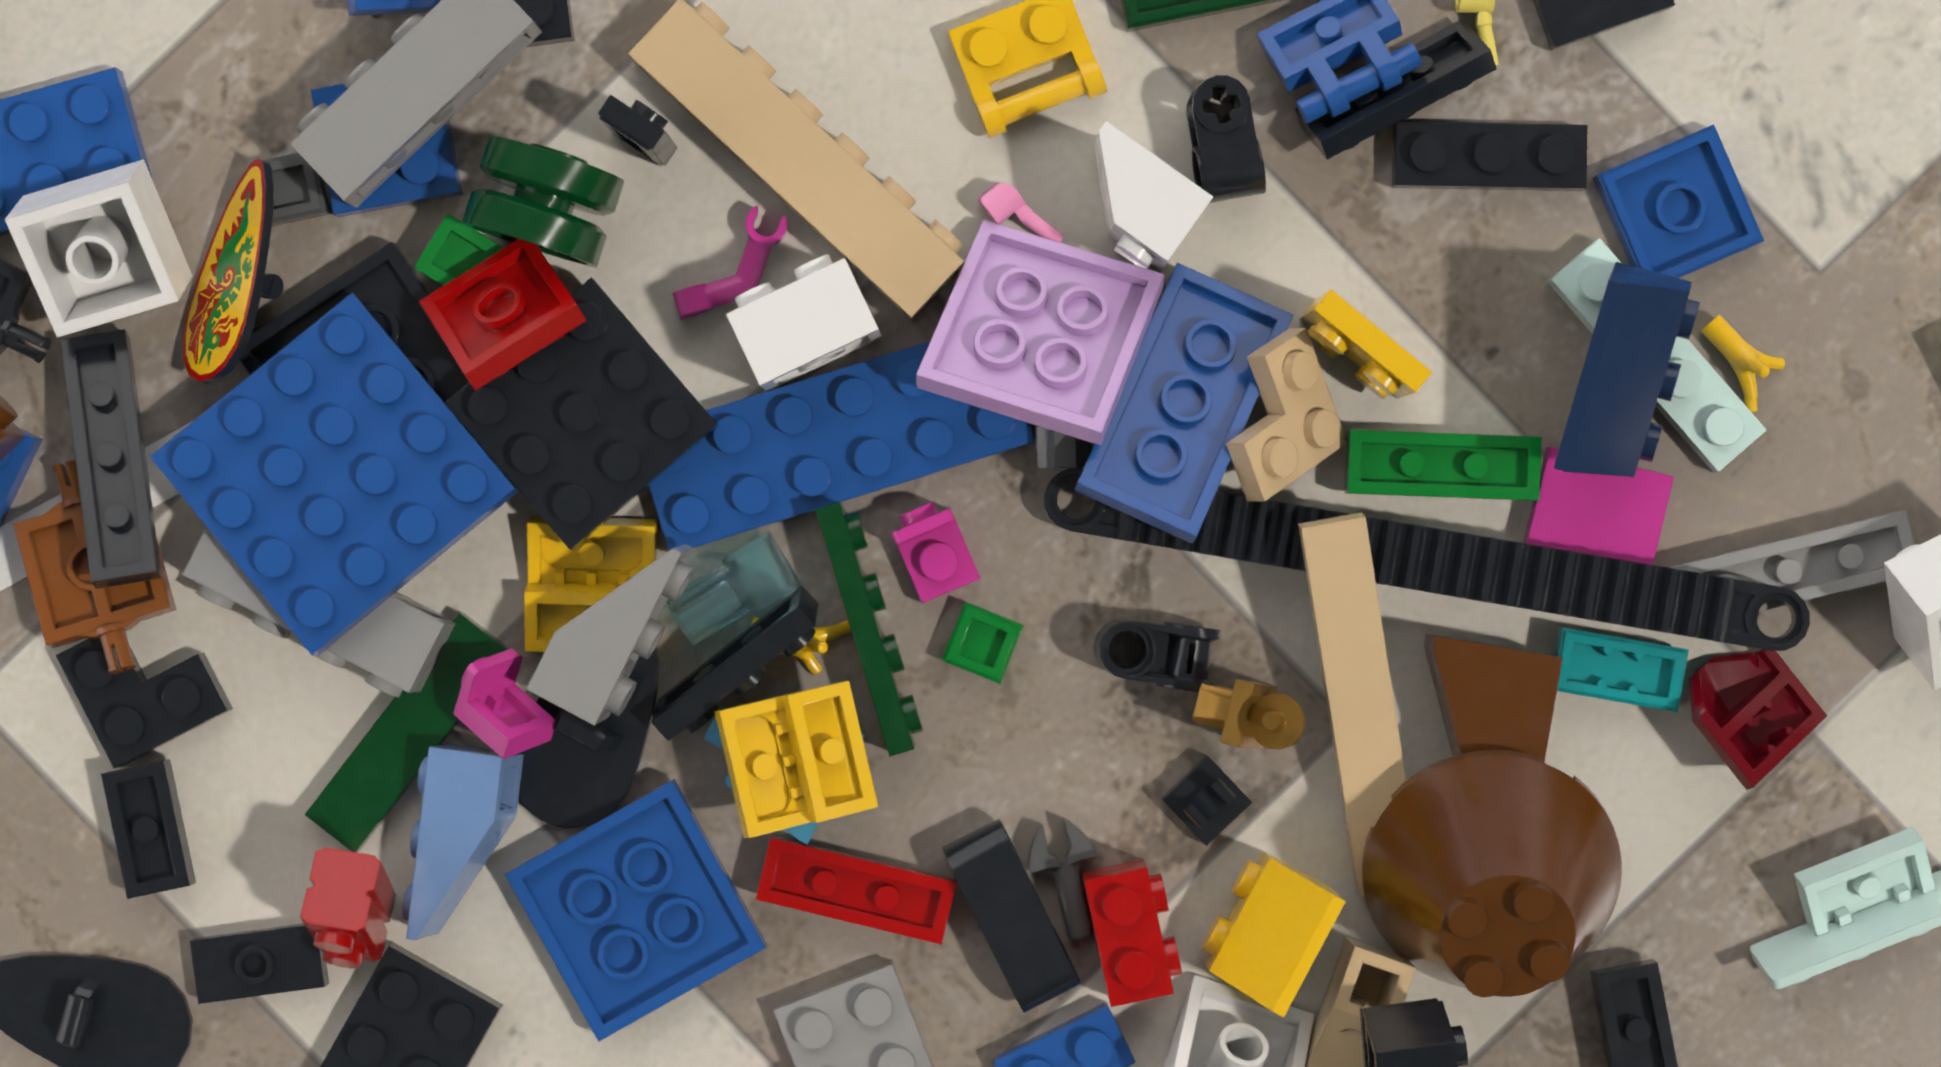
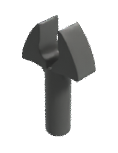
(1066, 876)

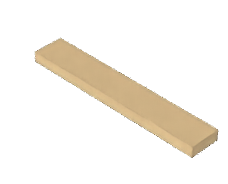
(1353, 672)

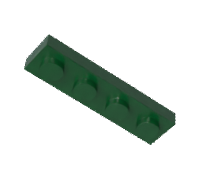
(877, 653)

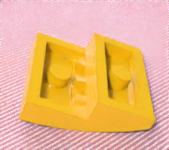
(570, 581)
(796, 759)

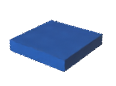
(1679, 206)

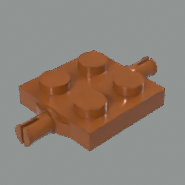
(61, 583)

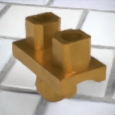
(1251, 715)

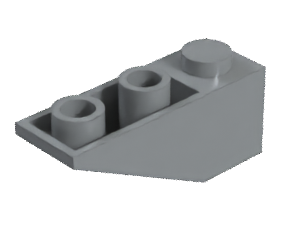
(596, 651)

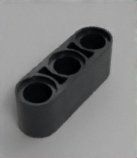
(1011, 915)

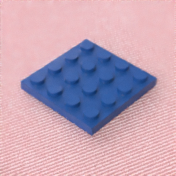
(333, 475)

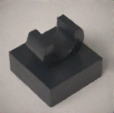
(1206, 800)

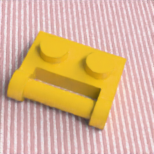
(1016, 43)

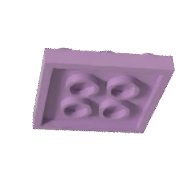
(1040, 332)

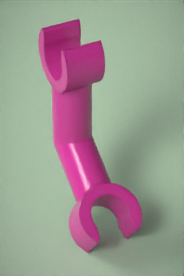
(705, 297)

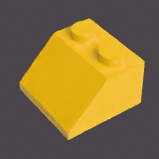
(1271, 931)

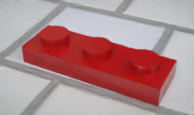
(856, 889)

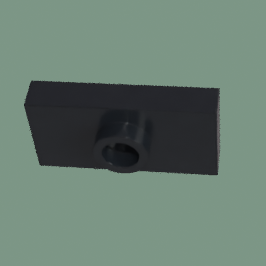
(639, 128)
(257, 963)

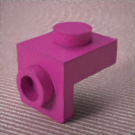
(499, 709)

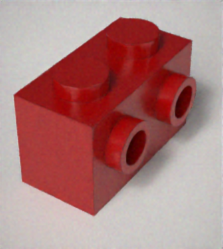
(1128, 933)

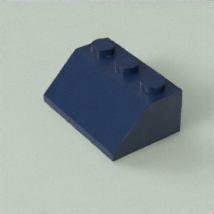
(1626, 373)

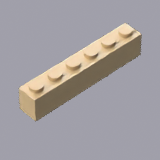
(797, 158)

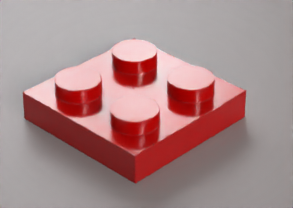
(502, 312)

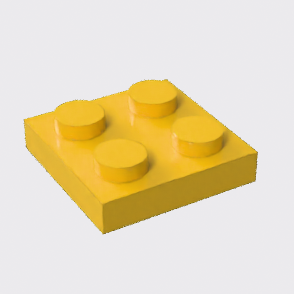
(1382, 362)

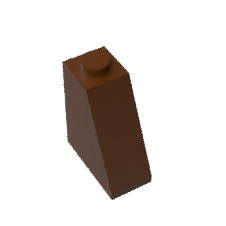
(1493, 695)

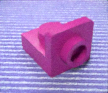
(934, 551)

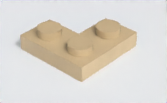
(1300, 418)

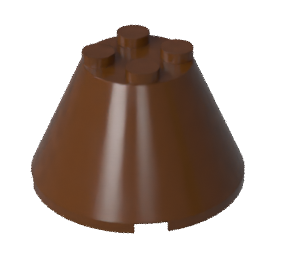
(1492, 872)

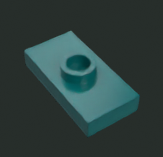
(1620, 669)

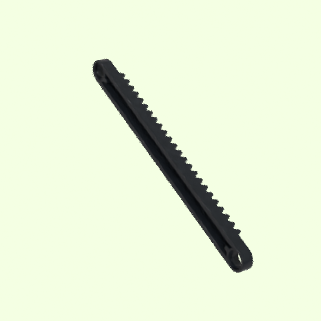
(1476, 569)

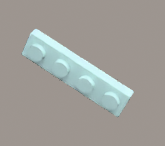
(1702, 403)

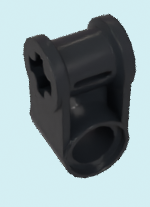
(1225, 154)
(1162, 653)

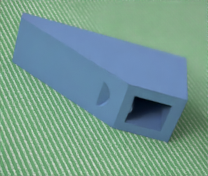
(464, 815)

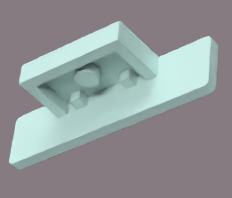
(1855, 909)

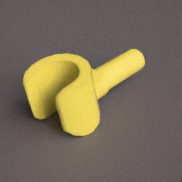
(1483, 20)

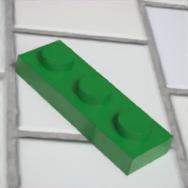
(1443, 465)

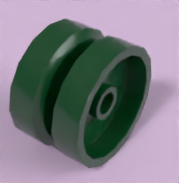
(545, 194)

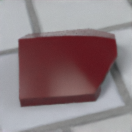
(1751, 711)

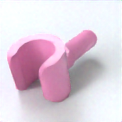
(1004, 201)

